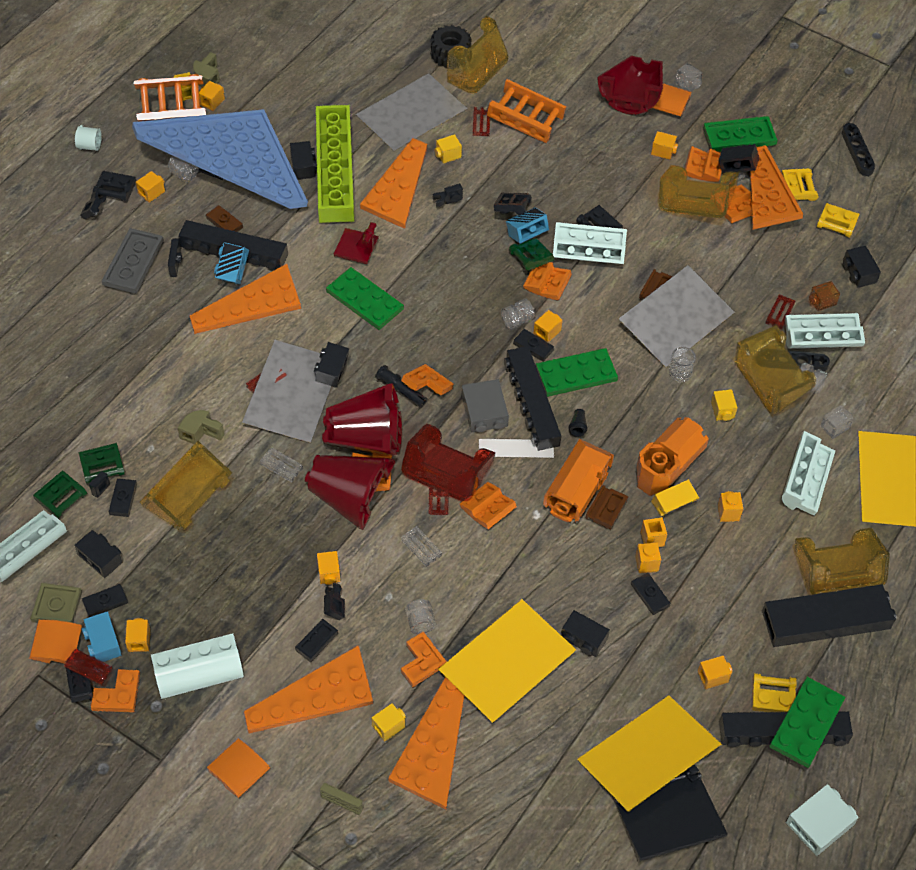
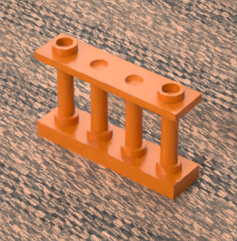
(144, 84)
(521, 122)

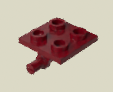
(357, 245)

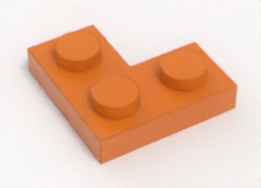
(427, 376)
(427, 660)
(122, 697)

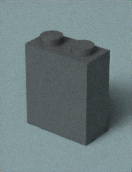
(485, 406)

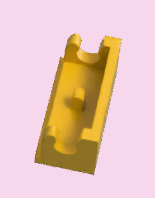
(674, 497)

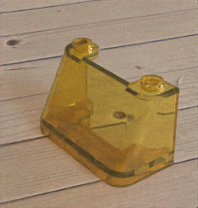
(475, 66)
(696, 197)
(772, 370)
(186, 486)
(844, 566)

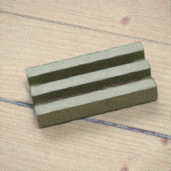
(341, 798)

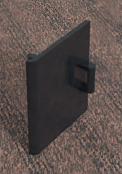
(672, 819)

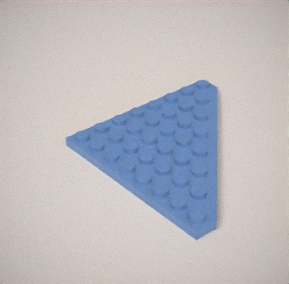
(232, 147)

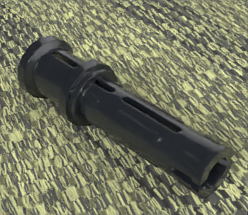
(389, 377)

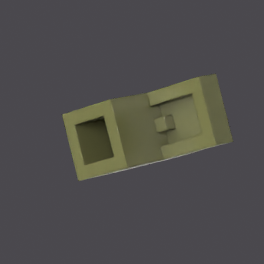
(207, 69)
(198, 424)

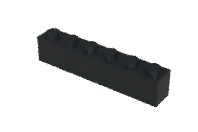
(210, 240)
(532, 398)
(761, 727)

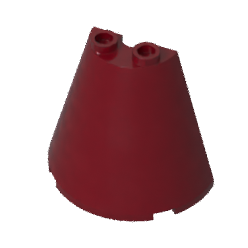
(632, 85)
(366, 422)
(348, 483)

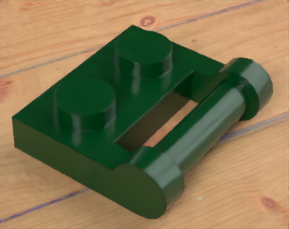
(535, 250)
(99, 458)
(56, 490)

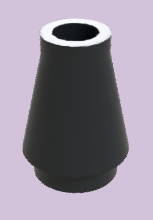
(578, 424)

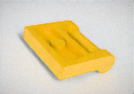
(795, 183)
(838, 220)
(772, 700)

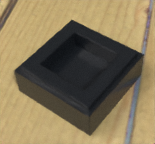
(99, 484)

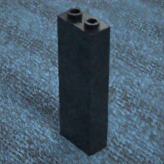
(828, 615)

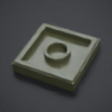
(56, 603)

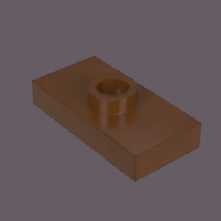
(224, 219)

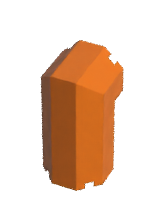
(669, 455)
(578, 481)

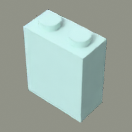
(822, 819)

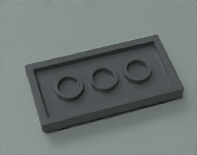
(132, 260)

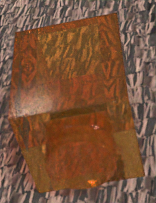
(824, 296)

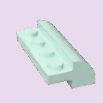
(589, 243)
(824, 331)
(808, 474)
(28, 542)
(197, 666)

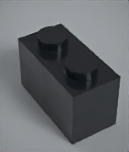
(739, 158)
(302, 160)
(861, 266)
(332, 364)
(99, 553)
(585, 633)

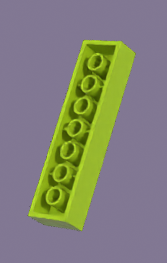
(334, 164)

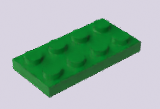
(740, 133)
(364, 298)
(576, 372)
(807, 722)

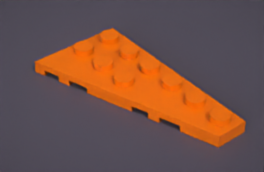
(396, 188)
(770, 194)
(259, 299)
(326, 691)
(430, 754)

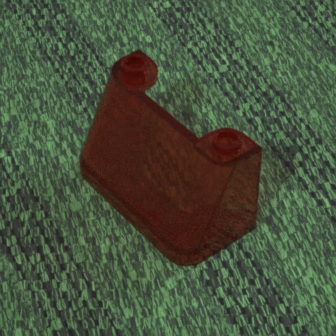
(443, 467)

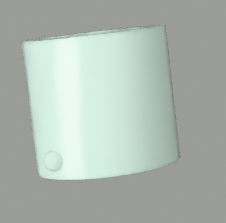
(88, 138)

